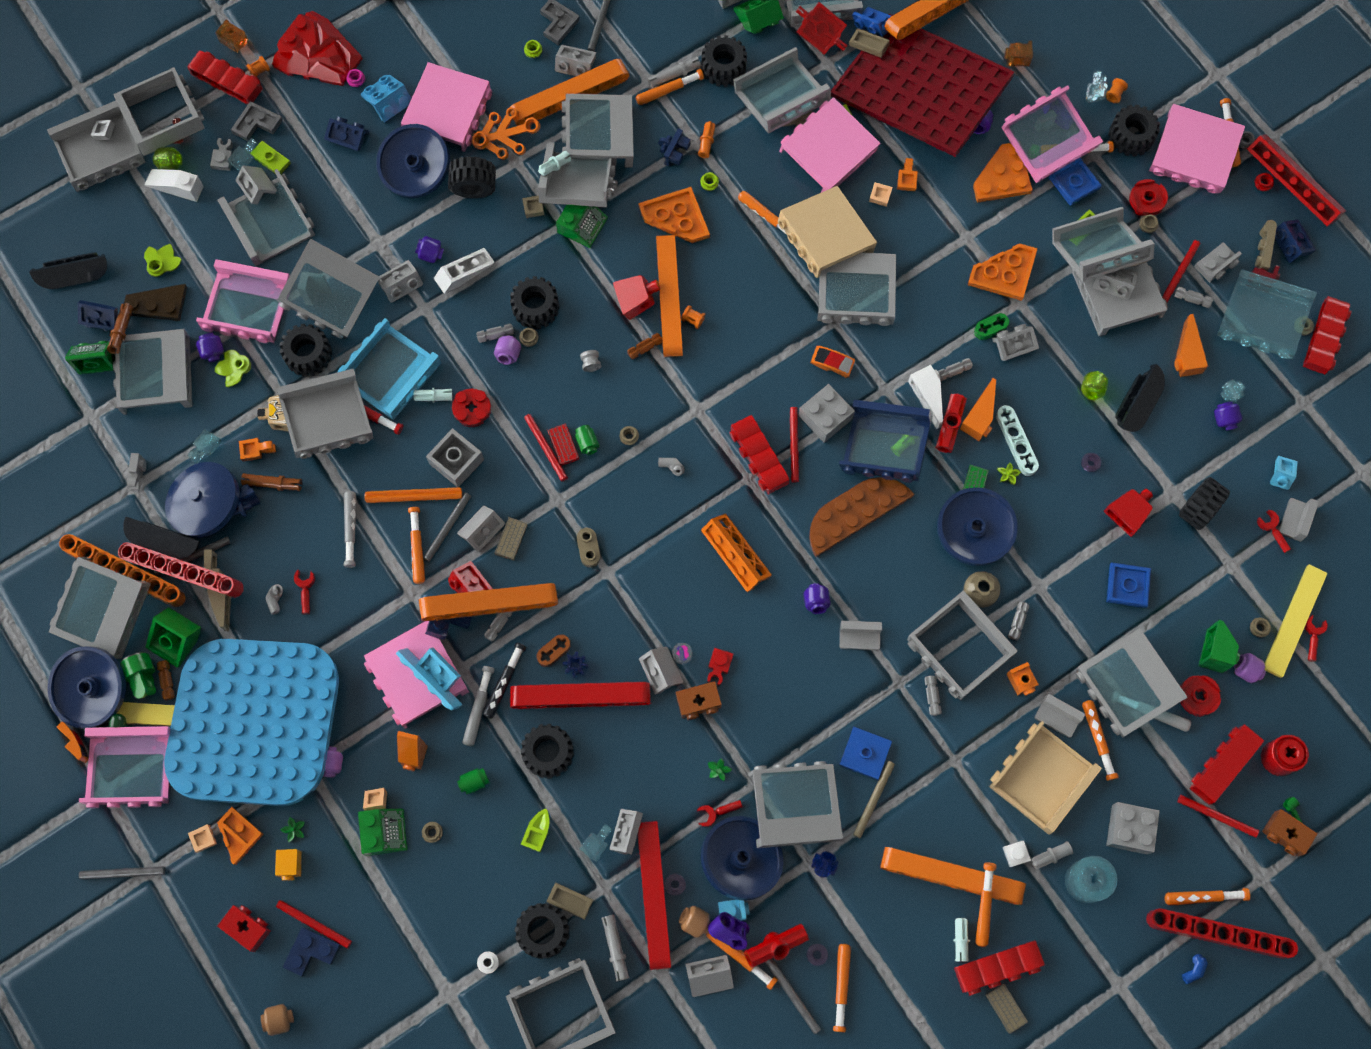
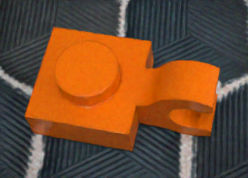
(907, 178)
(253, 449)

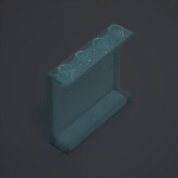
(1266, 314)

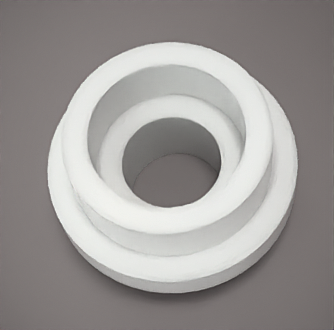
(494, 959)

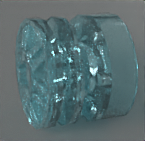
(1079, 879)

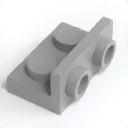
(573, 60)
(1217, 261)
(400, 281)
(1117, 283)
(1016, 342)
(626, 831)

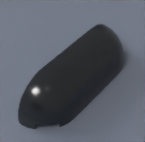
(70, 271)
(1141, 399)
(159, 538)

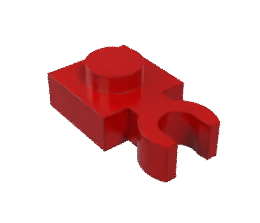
(720, 663)

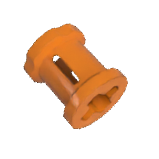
(258, 67)
(1116, 90)
(693, 317)

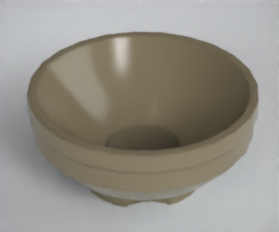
(980, 598)

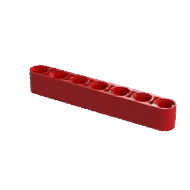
(187, 573)
(580, 695)
(654, 896)
(1232, 933)

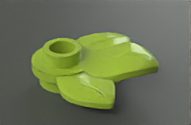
(163, 258)
(231, 369)

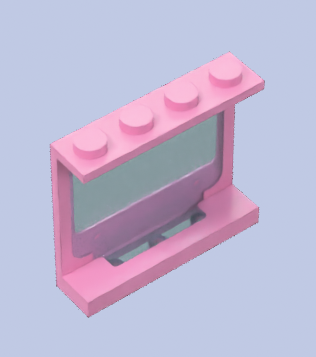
(1049, 134)
(244, 302)
(127, 767)

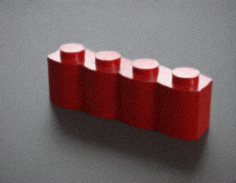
(224, 77)
(1327, 335)
(759, 454)
(999, 966)

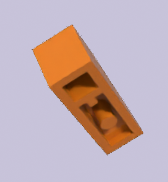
(1190, 352)
(981, 416)
(410, 751)

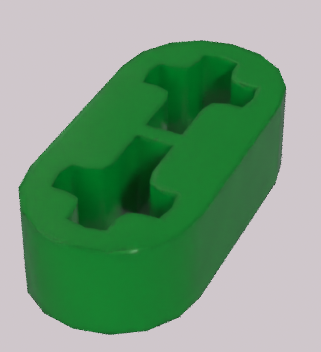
(989, 323)

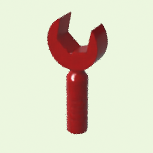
(1275, 532)
(304, 593)
(1312, 630)
(719, 811)

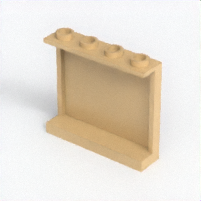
(825, 230)
(1044, 778)

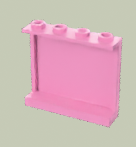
(448, 103)
(830, 144)
(1197, 149)
(402, 690)

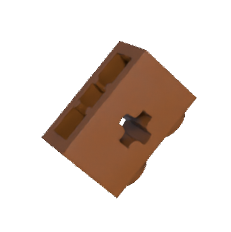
(707, 693)
(1300, 834)

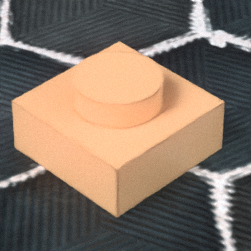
(880, 194)
(375, 799)
(202, 838)

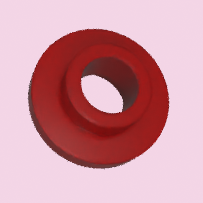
(1264, 177)

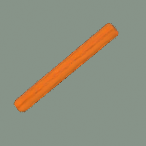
(413, 495)

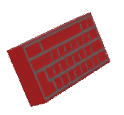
(563, 444)

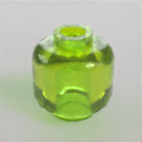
(167, 158)
(1094, 385)

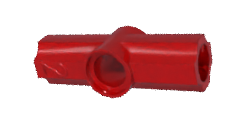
(953, 413)
(776, 945)

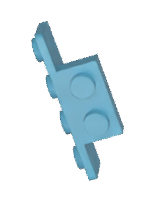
(435, 673)

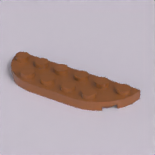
(855, 511)

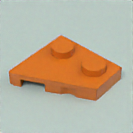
(238, 834)

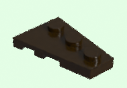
(158, 303)

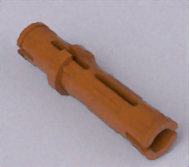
(118, 333)
(272, 482)

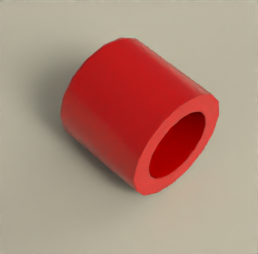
(1275, 758)

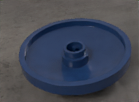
(413, 161)
(202, 500)
(977, 526)
(86, 687)
(735, 862)

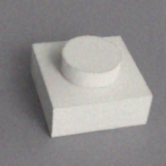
(1016, 854)

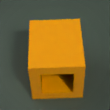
(288, 864)

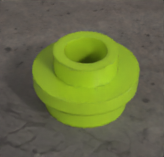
(533, 44)
(709, 177)

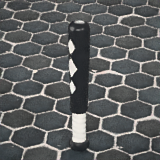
(503, 682)

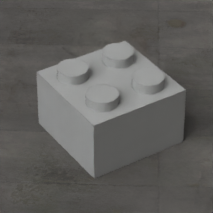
(826, 413)
(455, 457)
(1133, 828)

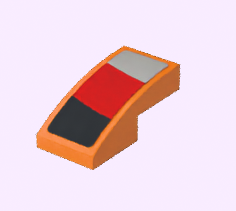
(832, 360)
(75, 744)

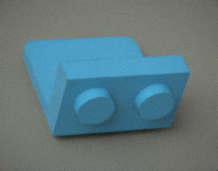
(387, 97)

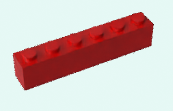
(1296, 180)

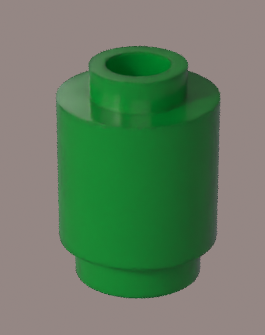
(587, 440)
(473, 781)

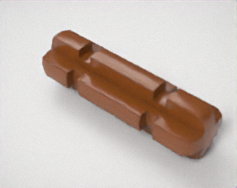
(644, 346)
(165, 680)

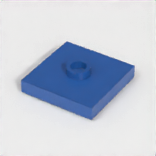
(1075, 181)
(1128, 585)
(865, 753)

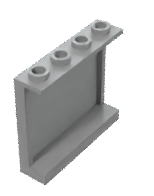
(95, 160)
(582, 183)
(1112, 311)
(324, 414)

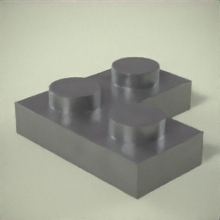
(562, 21)
(254, 117)

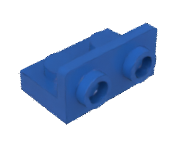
(871, 21)

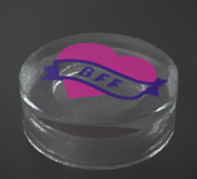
(682, 653)

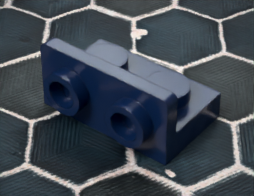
(345, 134)
(1293, 240)
(97, 315)

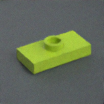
(270, 158)

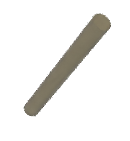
(874, 799)

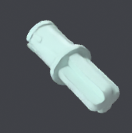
(554, 163)
(433, 395)
(961, 939)

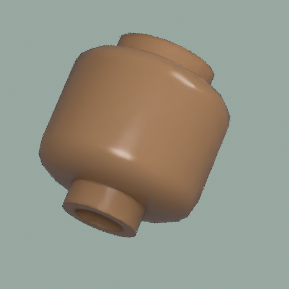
(694, 921)
(276, 1019)

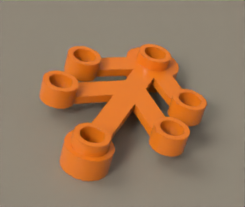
(503, 133)

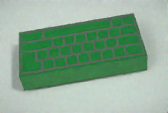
(975, 477)

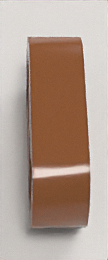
(557, 654)

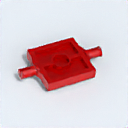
(821, 28)

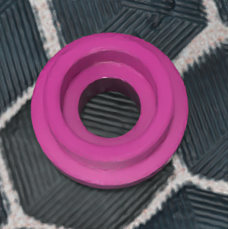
(355, 73)

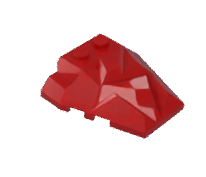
(315, 50)

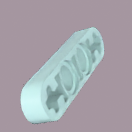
(1020, 439)

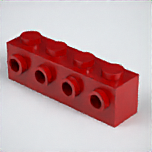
(1226, 764)

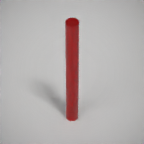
(1180, 271)
(794, 444)
(546, 448)
(1218, 816)
(313, 924)

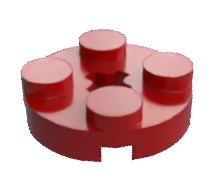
(1143, 206)
(479, 414)
(1211, 695)

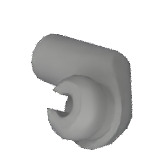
(673, 464)
(272, 598)

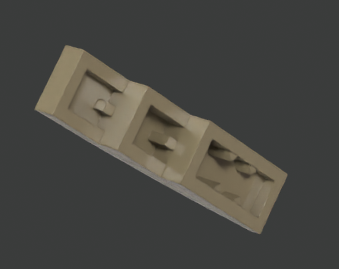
(219, 602)

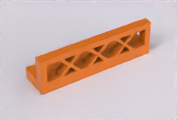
(733, 553)

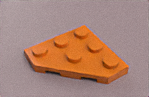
(1003, 176)
(676, 214)
(1005, 272)

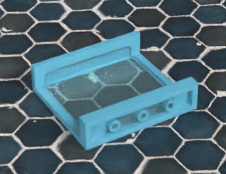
(390, 369)

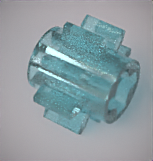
(1233, 391)

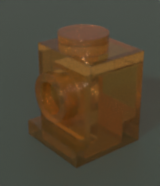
(231, 36)
(1019, 54)

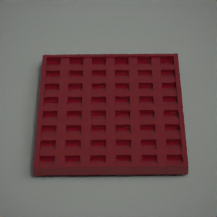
(925, 88)

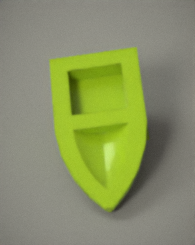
(537, 831)

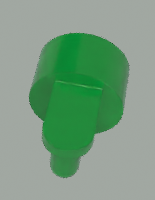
(138, 673)

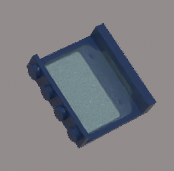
(887, 441)

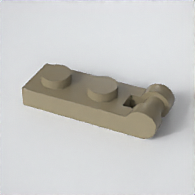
(1266, 245)

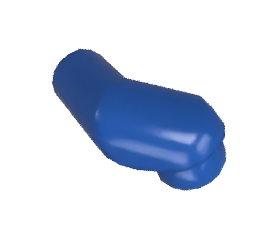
(1198, 971)

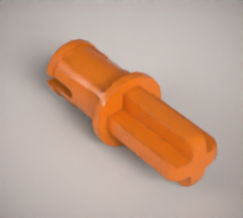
(706, 140)

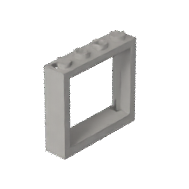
(150, 88)
(983, 623)
(555, 975)

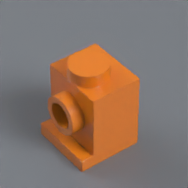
(1015, 676)

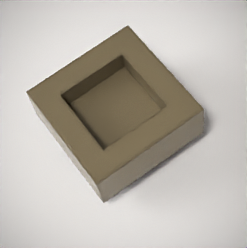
(532, 206)

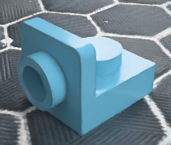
(1284, 473)
(736, 908)

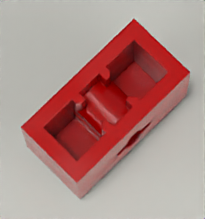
(233, 922)

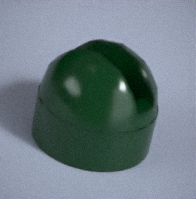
(117, 720)

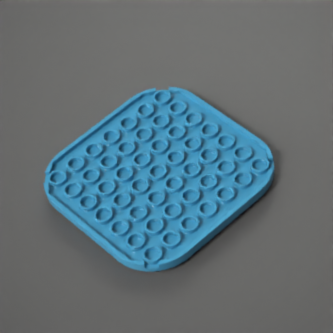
(252, 722)

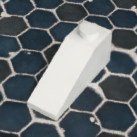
(175, 183)
(462, 270)
(928, 390)

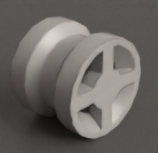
(590, 360)

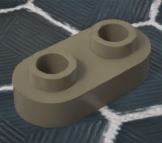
(588, 546)

